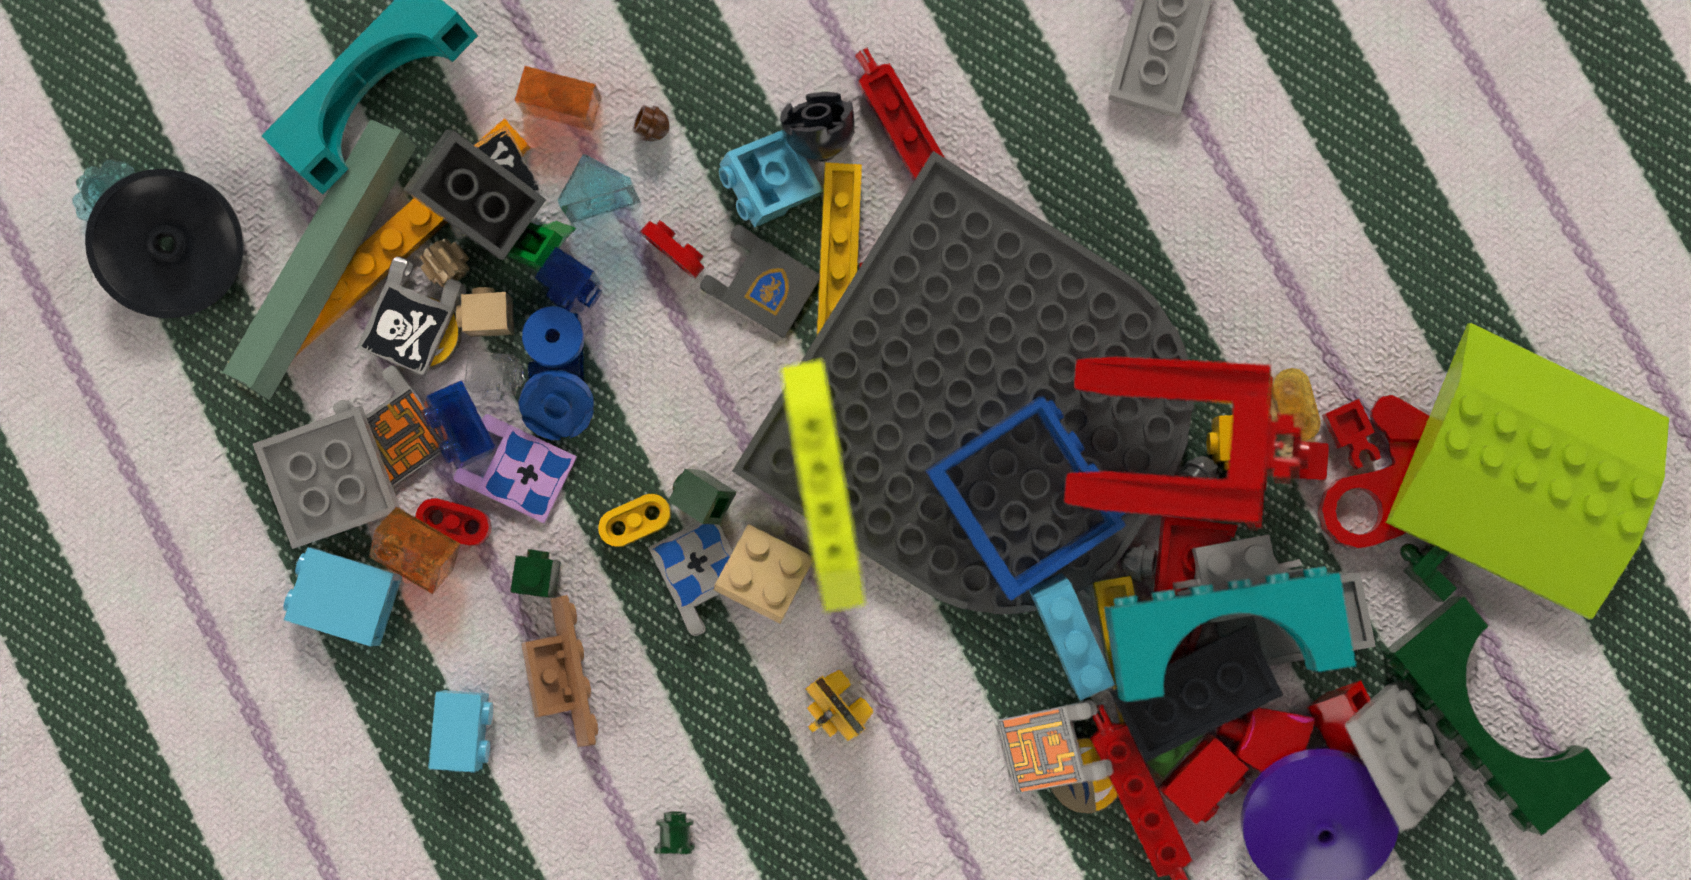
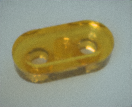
(1300, 403)

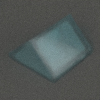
(596, 191)

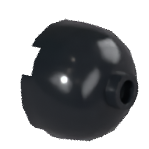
(819, 126)

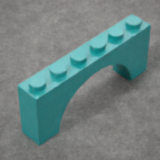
(313, 126)
(1305, 607)

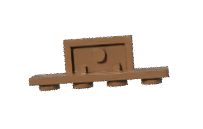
(557, 673)

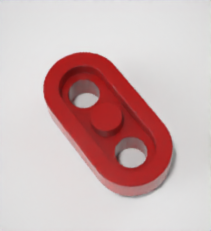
(684, 257)
(455, 520)

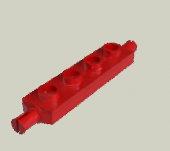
(896, 113)
(1140, 797)

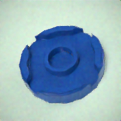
(556, 404)

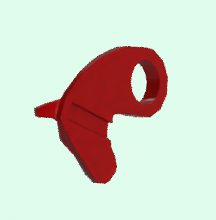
(1403, 429)

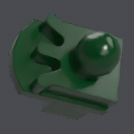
(1424, 572)

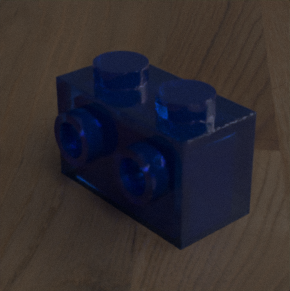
(569, 282)
(458, 425)

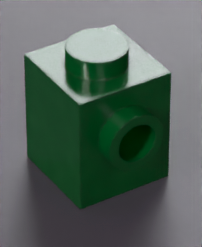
(701, 496)
(535, 574)

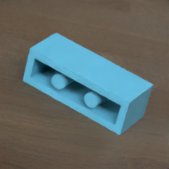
(1071, 636)

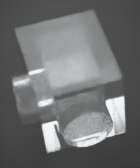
(493, 374)

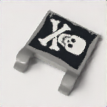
(406, 324)

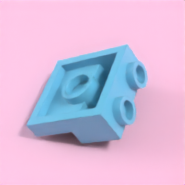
(768, 178)

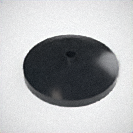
(127, 236)

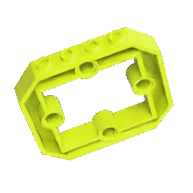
(823, 486)

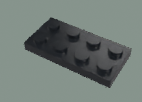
(1201, 694)

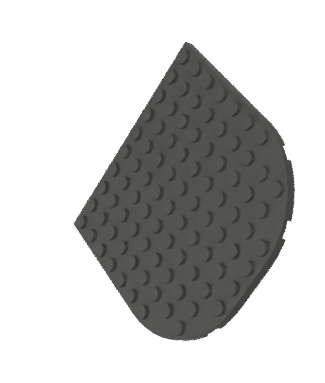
(943, 337)

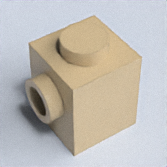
(485, 313)

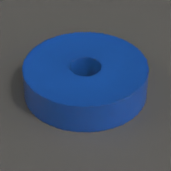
(550, 320)

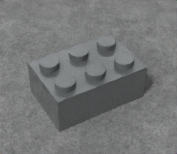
(474, 194)

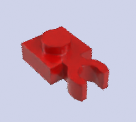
(1350, 427)

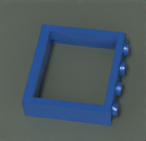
(1070, 447)

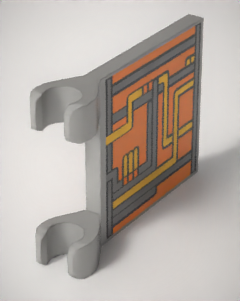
(400, 429)
(1045, 749)

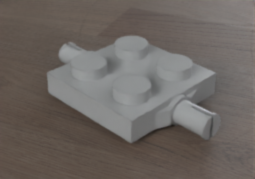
(1233, 561)

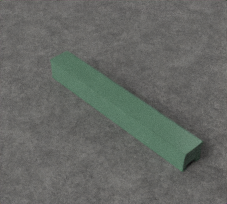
(319, 259)

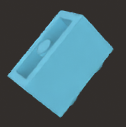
(460, 731)

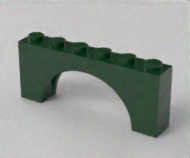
(1435, 666)

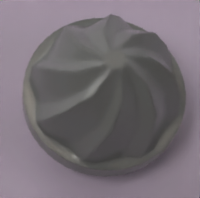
(1201, 468)
(1140, 563)

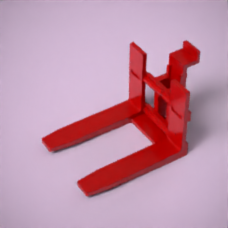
(1251, 445)

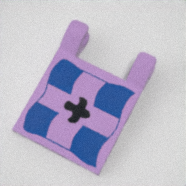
(523, 471)

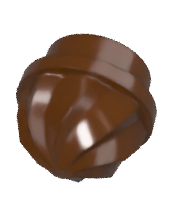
(651, 123)

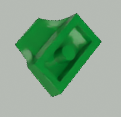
(538, 243)

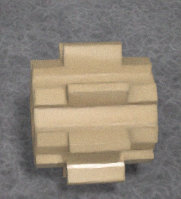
(444, 262)

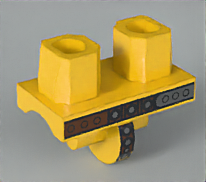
(832, 712)

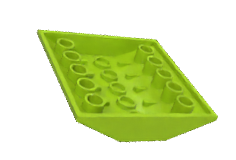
(1534, 473)

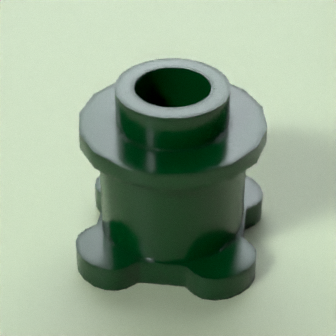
(674, 834)

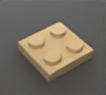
(763, 573)

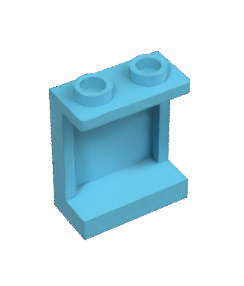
(341, 597)

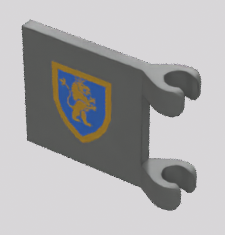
(767, 286)

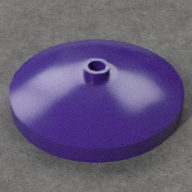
(1317, 819)

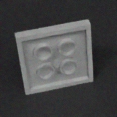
(326, 477)
(1400, 754)

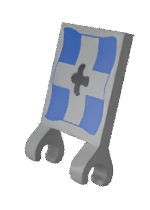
(691, 566)

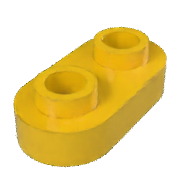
(635, 520)

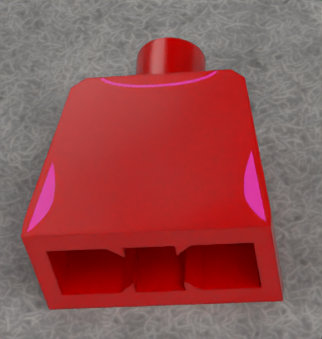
(1267, 736)

